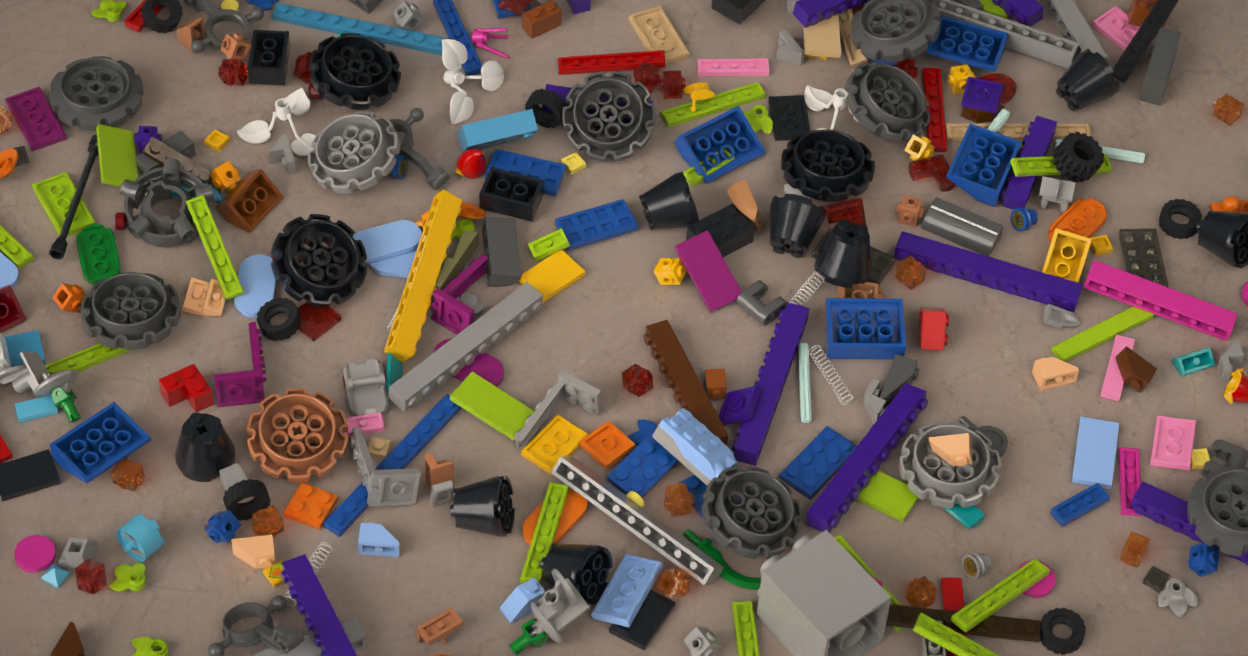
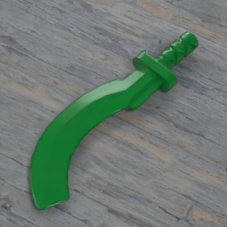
(727, 572)

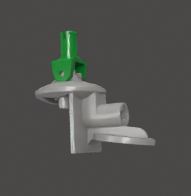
(35, 376)
(552, 615)

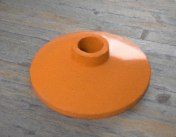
(7, 161)
(471, 211)

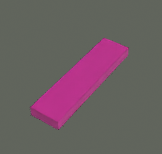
(1129, 478)

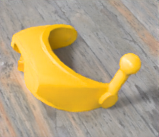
(698, 91)

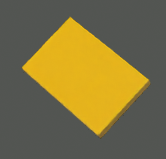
(553, 274)
(554, 440)

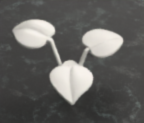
(453, 56)
(819, 99)
(297, 104)

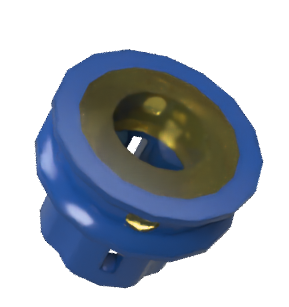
(400, 168)
(1023, 219)

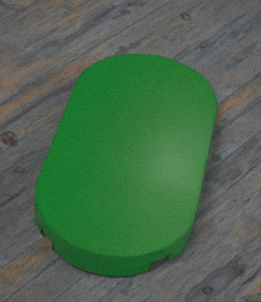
(97, 253)

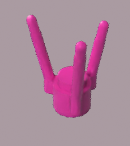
(482, 36)

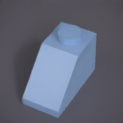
(377, 541)
(519, 602)

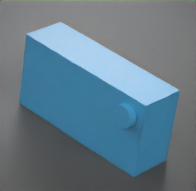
(497, 130)

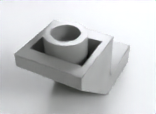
(1229, 360)
(873, 404)

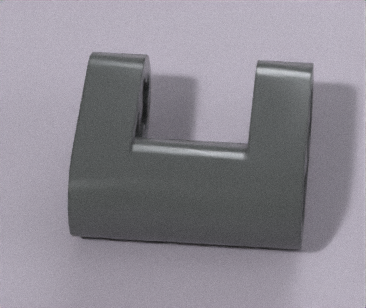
(763, 313)
(1228, 452)

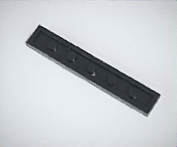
(1143, 39)

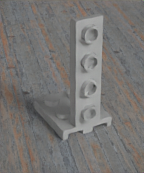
(568, 387)
(383, 486)

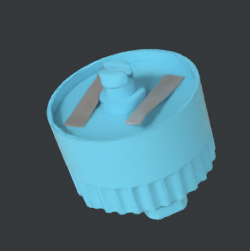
(140, 537)

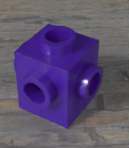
(144, 135)

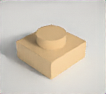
(379, 448)

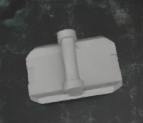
(366, 387)

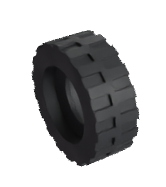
(157, 24)
(550, 100)
(1184, 208)
(275, 307)
(243, 490)
(1066, 617)

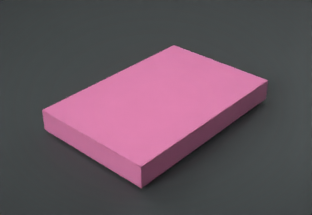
(1115, 27)
(1173, 443)

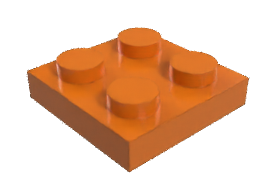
(607, 445)
(310, 506)

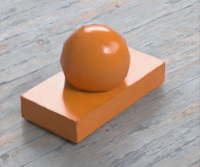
(1230, 204)

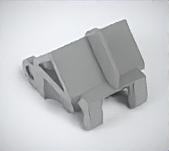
(1056, 191)

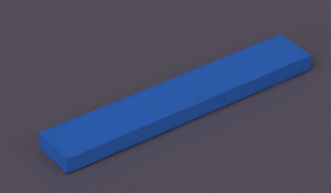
(457, 31)

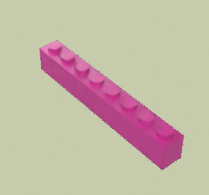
(1160, 300)

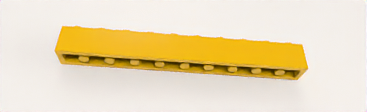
(423, 276)

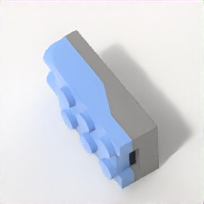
(694, 445)

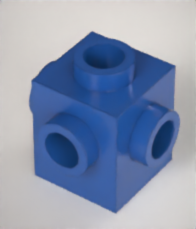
(222, 526)
(1203, 559)

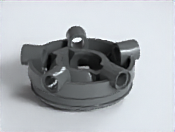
(159, 185)

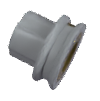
(975, 564)

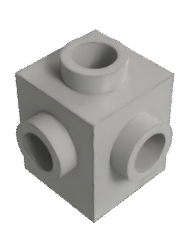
(408, 16)
(702, 642)

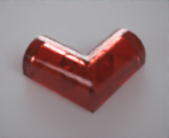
(932, 166)
(848, 210)

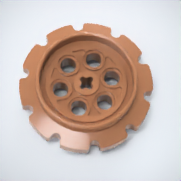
(297, 435)

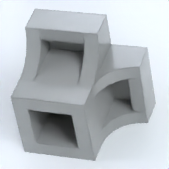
(77, 552)

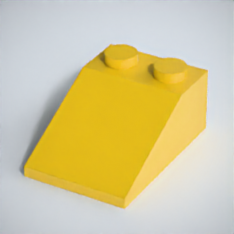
(1067, 255)

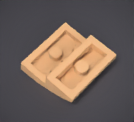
(204, 298)

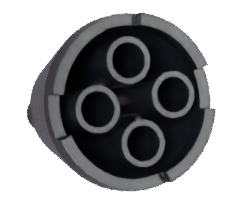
(1087, 81)
(669, 204)
(794, 223)
(1225, 236)
(845, 255)
(204, 448)
(485, 506)
(583, 565)

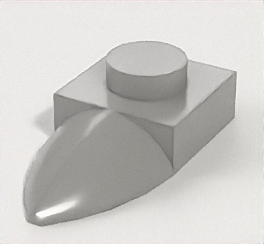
(1059, 317)

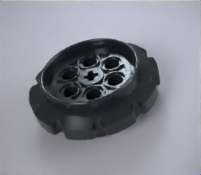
(354, 71)
(827, 165)
(298, 282)

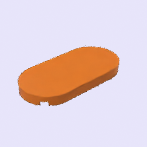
(1081, 218)
(573, 511)

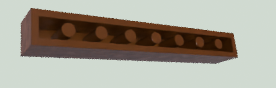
(682, 377)

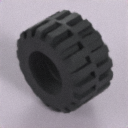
(1078, 157)

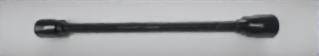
(59, 247)

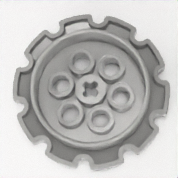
(354, 152)
(940, 481)

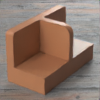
(438, 471)
(439, 627)

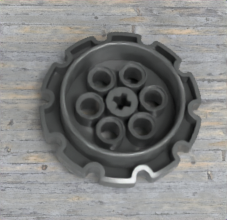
(895, 28)
(618, 89)
(96, 93)
(887, 101)
(130, 310)
(1218, 498)
(752, 512)

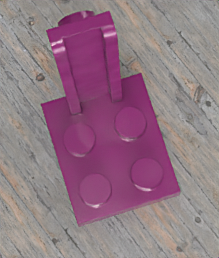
(450, 311)
(244, 386)

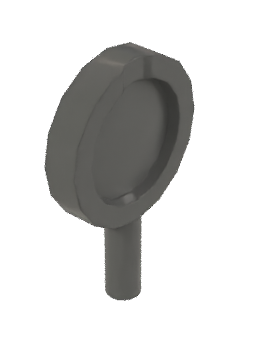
(996, 436)

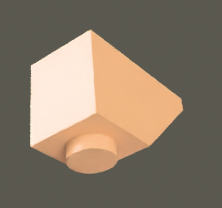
(1053, 372)
(953, 448)
(255, 551)

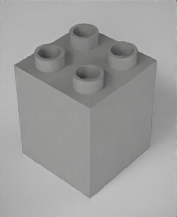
(822, 600)

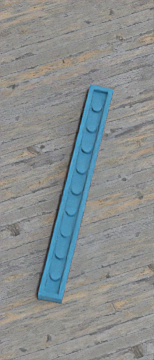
(338, 24)

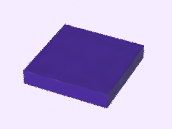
(982, 95)
(739, 405)

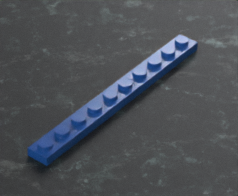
(399, 458)

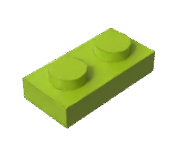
(548, 244)

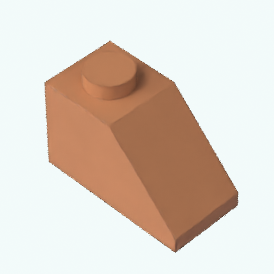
(191, 31)

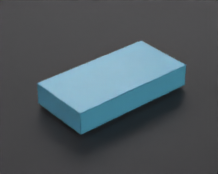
(35, 408)

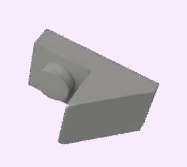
(789, 50)
(282, 153)

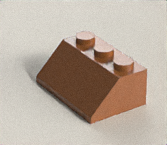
(250, 201)

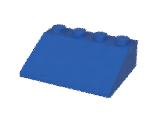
(969, 44)
(725, 132)
(983, 163)
(864, 328)
(98, 443)

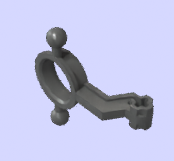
(216, 16)
(435, 178)
(279, 639)

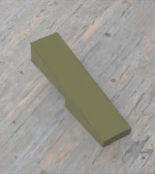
(453, 266)

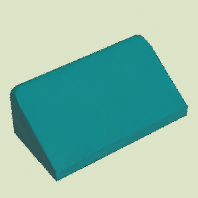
(1194, 361)
(394, 370)
(968, 516)

